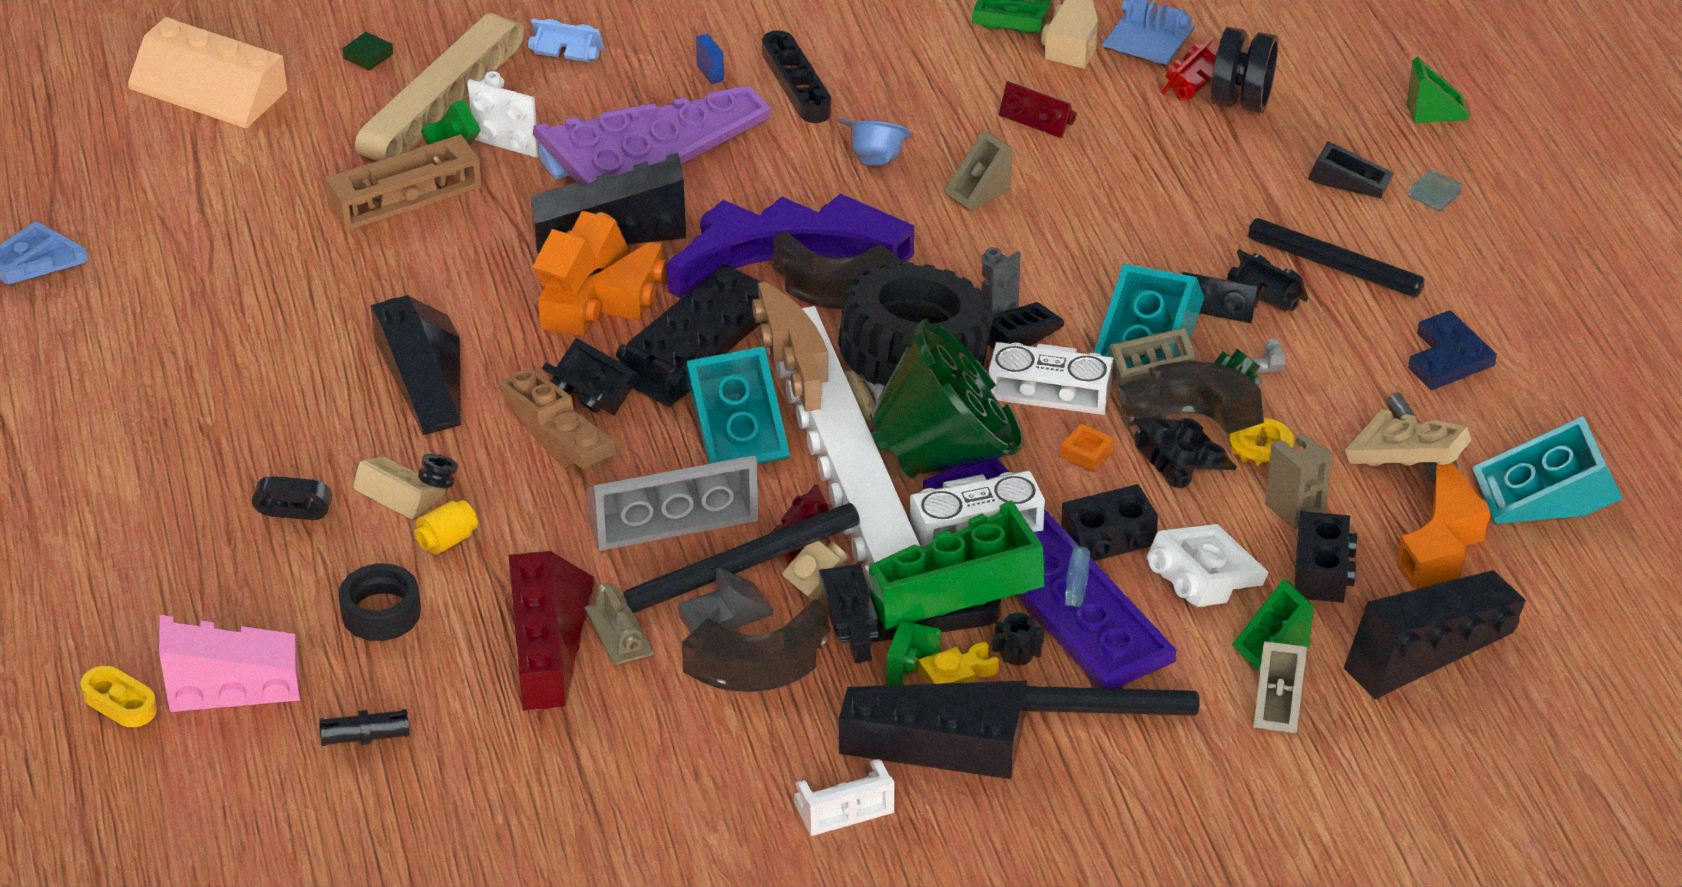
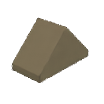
(983, 172)
(1280, 687)

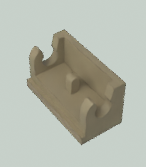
(1298, 479)

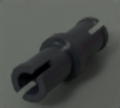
(364, 727)

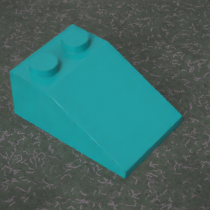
(1149, 304)
(737, 407)
(1548, 477)

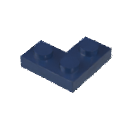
(1454, 351)

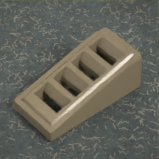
(1146, 346)

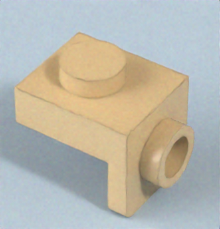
(804, 569)

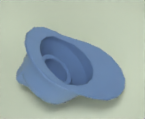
(876, 140)

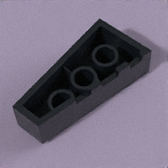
(643, 202)
(1430, 628)
(937, 725)

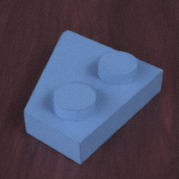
(37, 252)

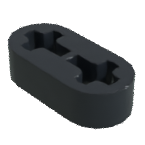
(292, 498)

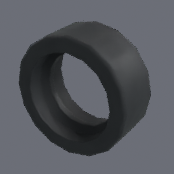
(386, 623)

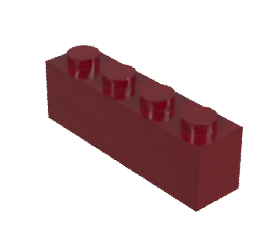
(548, 620)

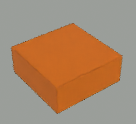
(1087, 447)

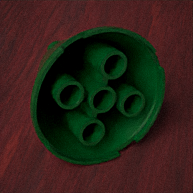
(942, 407)

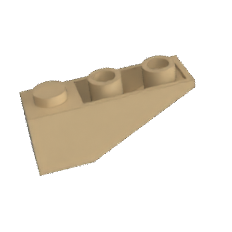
(1072, 33)

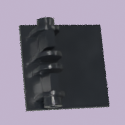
(1178, 448)

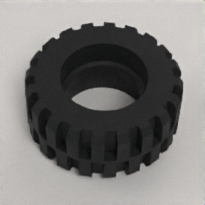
(892, 300)

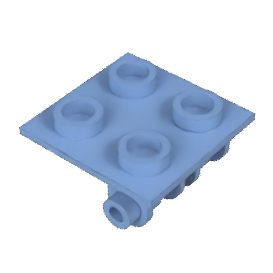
(1149, 32)

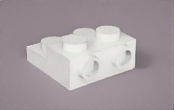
(1204, 564)

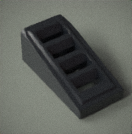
(1349, 172)
(1007, 329)

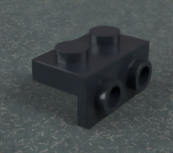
(593, 376)

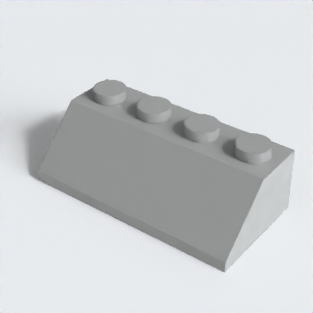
(673, 503)

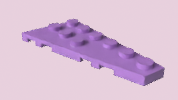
(650, 133)

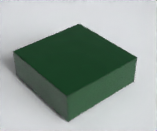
(367, 51)

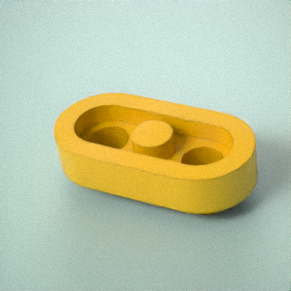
(118, 696)

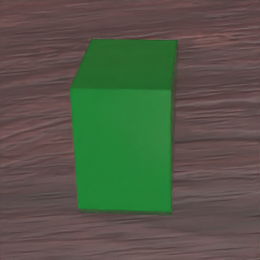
(1433, 97)
(1282, 619)

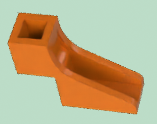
(574, 255)
(617, 290)
(1458, 520)

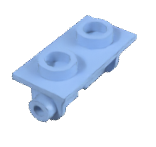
(581, 41)

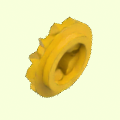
(1245, 441)

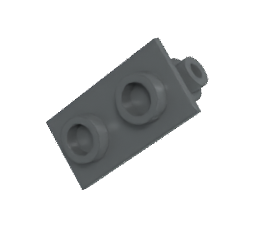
(1002, 279)

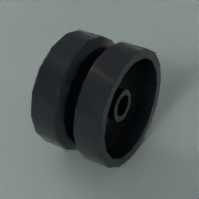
(1244, 69)

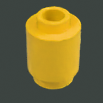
(445, 526)

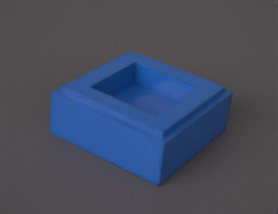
(709, 58)

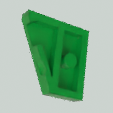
(1014, 14)

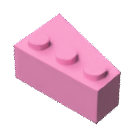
(226, 667)

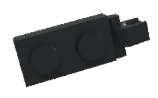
(850, 608)

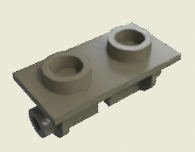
(617, 626)

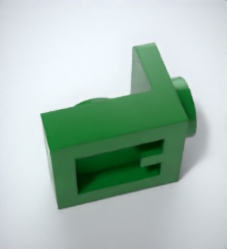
(455, 122)
(908, 646)

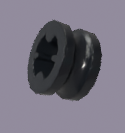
(437, 470)

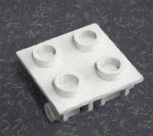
(503, 115)

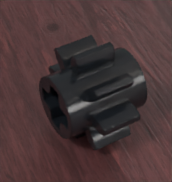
(1018, 639)

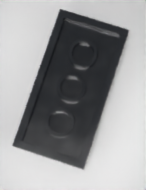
(703, 321)

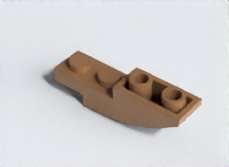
(794, 340)
(553, 422)

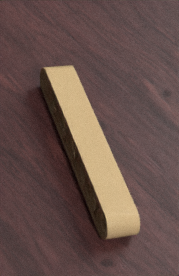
(444, 82)

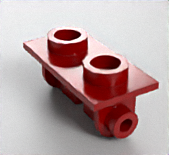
(1193, 74)

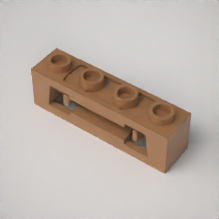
(403, 182)

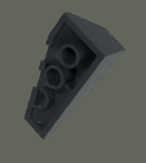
(422, 358)

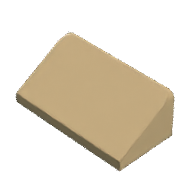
(395, 487)

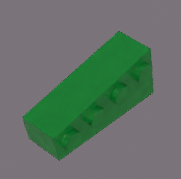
(959, 569)

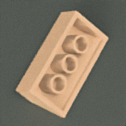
(207, 72)

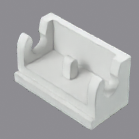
(846, 802)

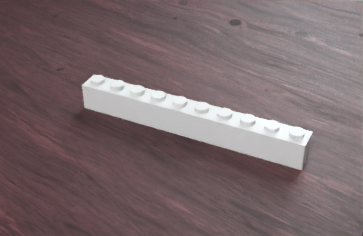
(851, 463)

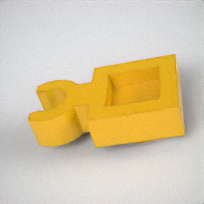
(954, 667)

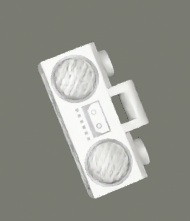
(1051, 377)
(968, 497)

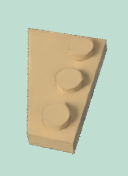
(1407, 441)

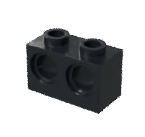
(1111, 522)
(1323, 555)

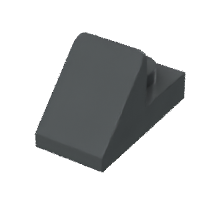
(731, 605)

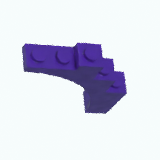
(743, 238)

